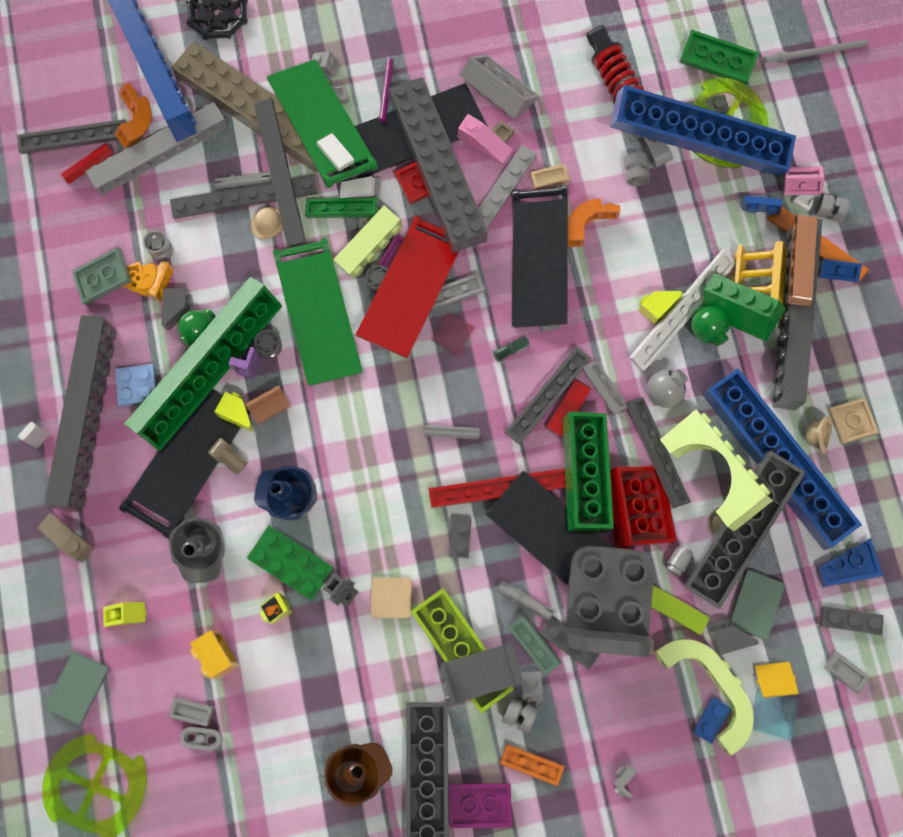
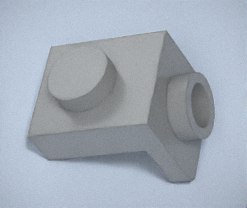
(327, 62)
(532, 688)
(623, 775)

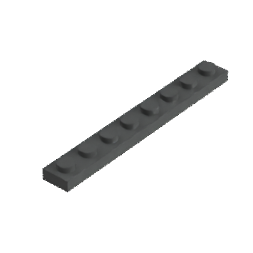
(237, 198)

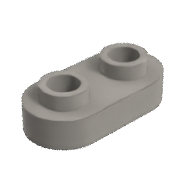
(201, 738)

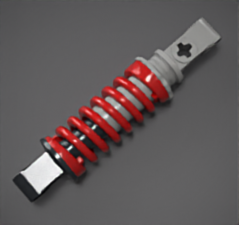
(610, 59)

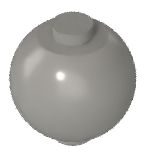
(667, 388)

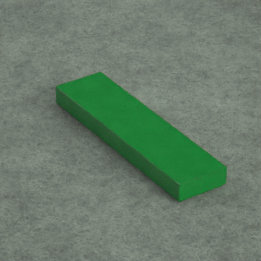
(341, 207)

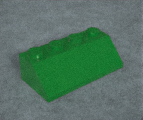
(745, 307)

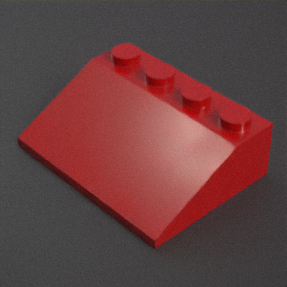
(640, 508)

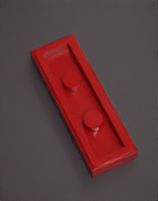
(86, 163)
(571, 403)

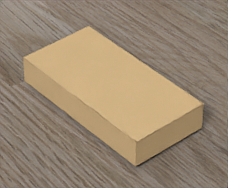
(549, 177)

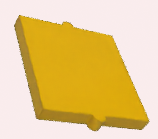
(776, 680)

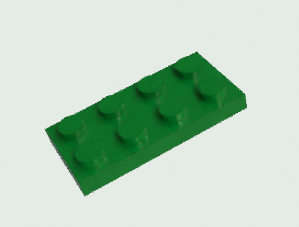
(718, 57)
(290, 563)

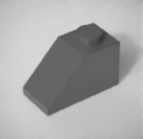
(174, 305)
(730, 639)

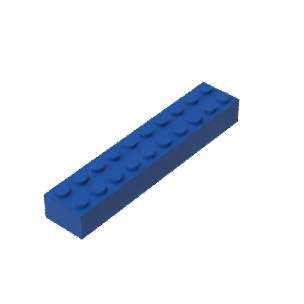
(154, 69)
(702, 131)
(761, 431)

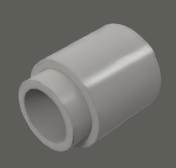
(680, 561)

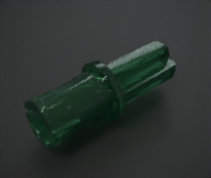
(511, 348)

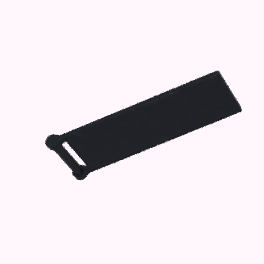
(387, 139)
(540, 259)
(181, 467)
(540, 525)

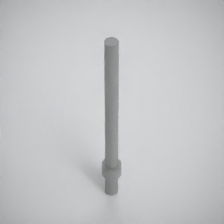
(782, 57)

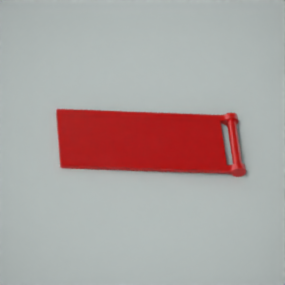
(408, 290)

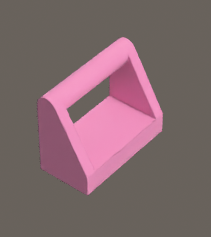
(804, 183)

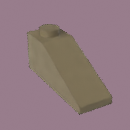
(66, 538)

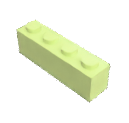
(368, 242)

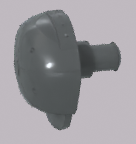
(197, 549)

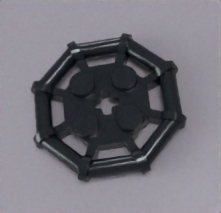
(219, 21)

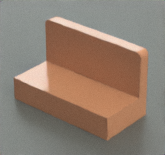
(268, 405)

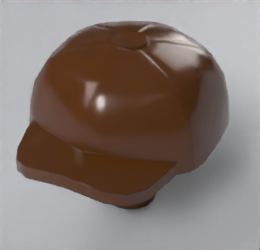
(356, 773)

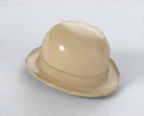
(266, 223)
(819, 434)

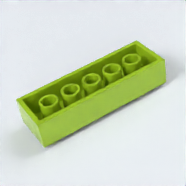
(453, 637)

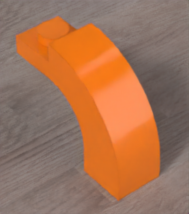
(134, 130)
(586, 213)

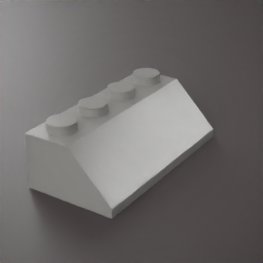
(498, 85)

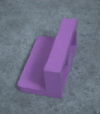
(246, 368)

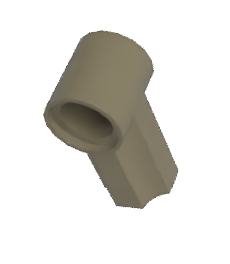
(224, 453)

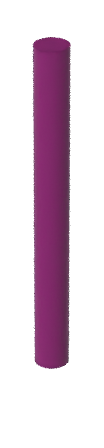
(385, 95)

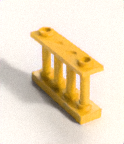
(777, 271)

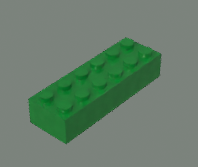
(587, 472)

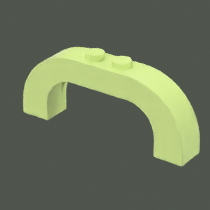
(730, 686)

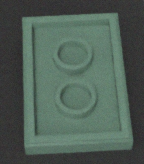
(101, 276)
(756, 604)
(77, 688)

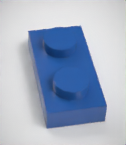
(761, 204)
(841, 270)
(711, 720)

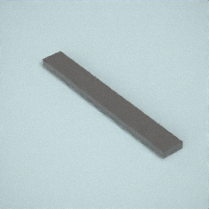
(280, 172)

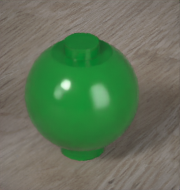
(193, 324)
(710, 325)

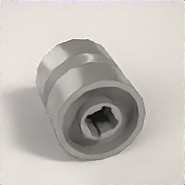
(637, 169)
(826, 204)
(158, 245)
(512, 717)

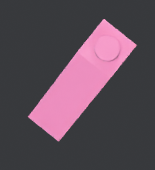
(483, 139)

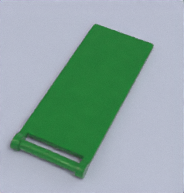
(316, 114)
(318, 314)

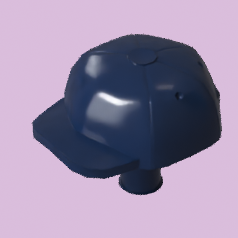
(286, 492)

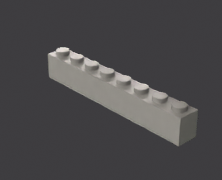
(153, 151)

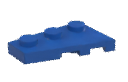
(852, 566)

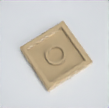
(853, 421)
(391, 598)

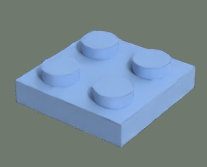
(134, 384)

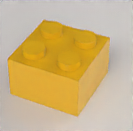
(213, 654)

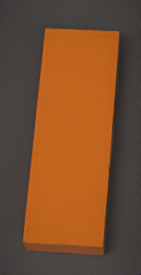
(532, 765)

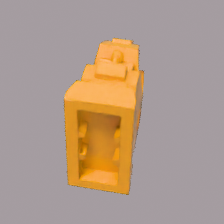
(149, 279)

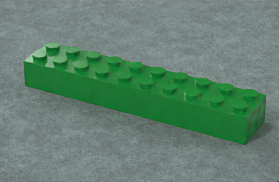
(204, 364)

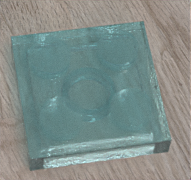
(775, 715)

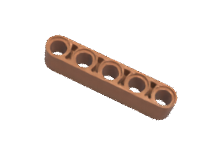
(802, 260)

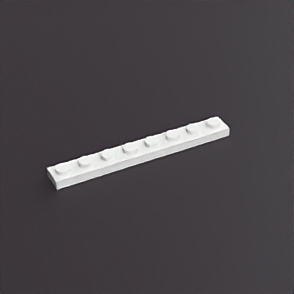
(680, 312)

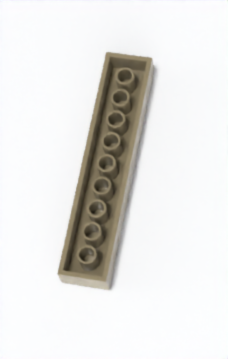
(235, 95)

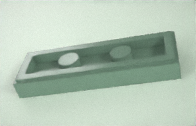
(535, 645)

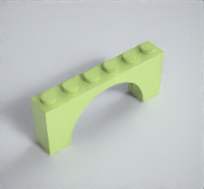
(746, 494)

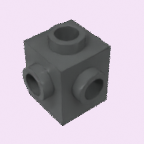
(340, 590)

